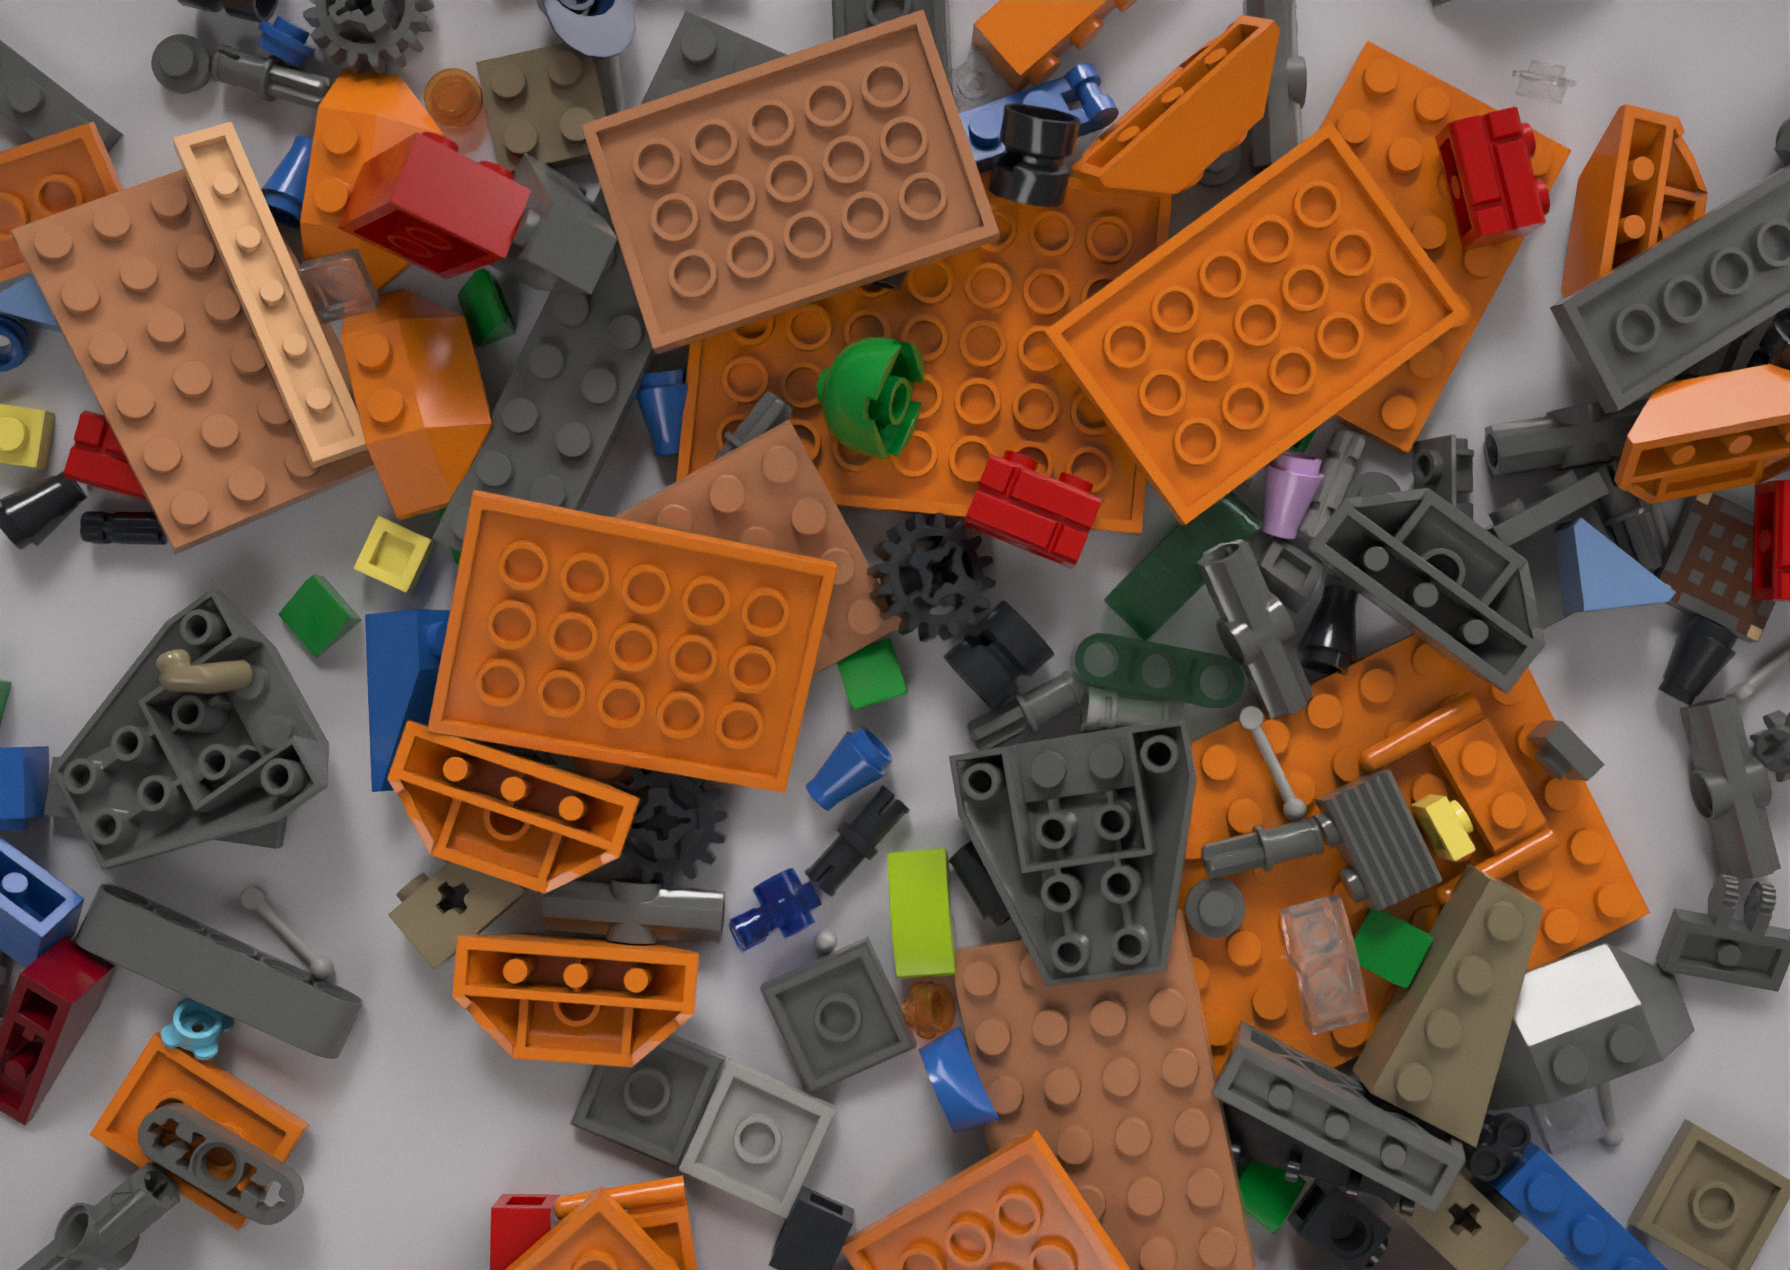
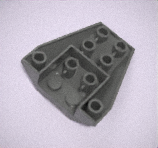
(190, 766)
(1085, 843)

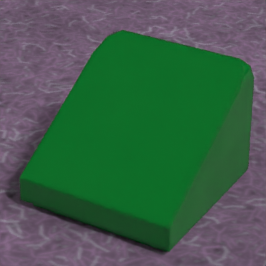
(486, 308)
(318, 615)
(872, 675)
(1390, 947)
(1267, 1194)

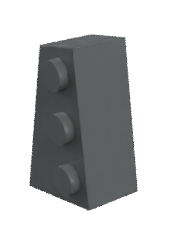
(559, 235)

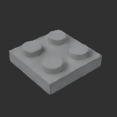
(758, 1138)

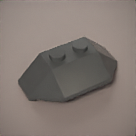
(1438, 579)
(1586, 1025)

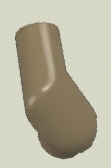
(212, 678)

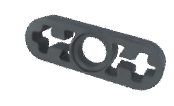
(195, 1171)

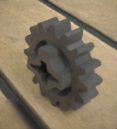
(347, 21)

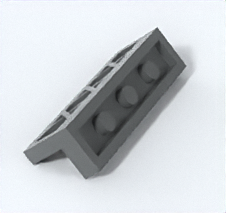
(1338, 1117)

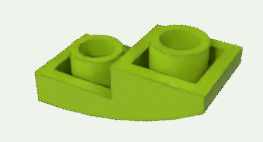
(921, 913)

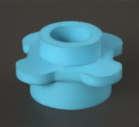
(202, 1043)

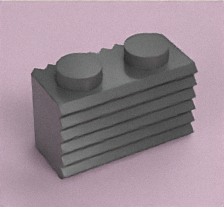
(1376, 841)

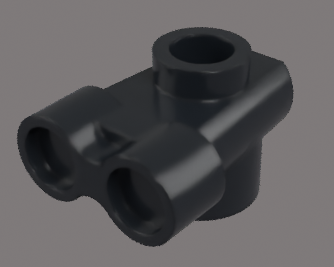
(1498, 1147)

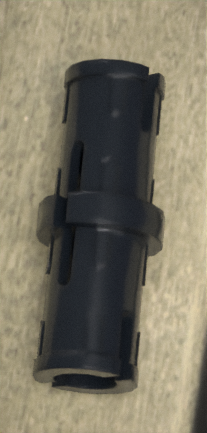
(857, 841)

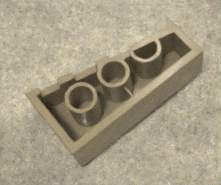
(1449, 1028)

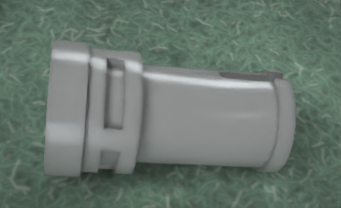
(1108, 710)

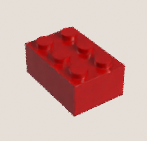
(435, 206)

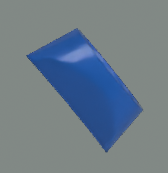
(957, 1082)

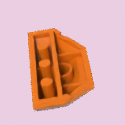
(1188, 115)
(354, 124)
(1631, 194)
(417, 398)
(1709, 435)
(507, 809)
(574, 995)

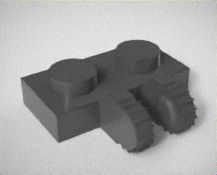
(1725, 947)

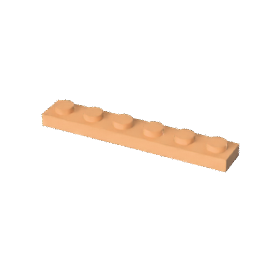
(271, 293)

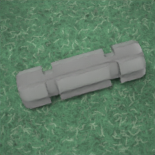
(1337, 471)

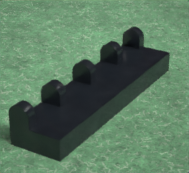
(1270, 1146)

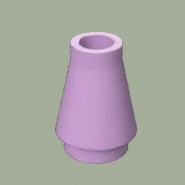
(1289, 491)

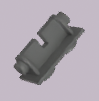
(1445, 468)

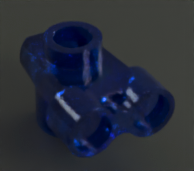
(783, 907)

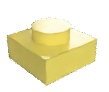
(25, 436)
(394, 555)
(1445, 826)

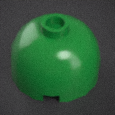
(870, 395)

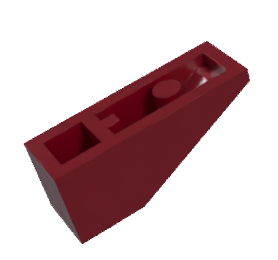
(45, 1022)

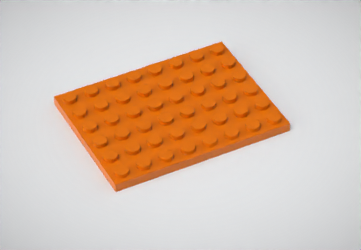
(983, 355)
(1319, 749)

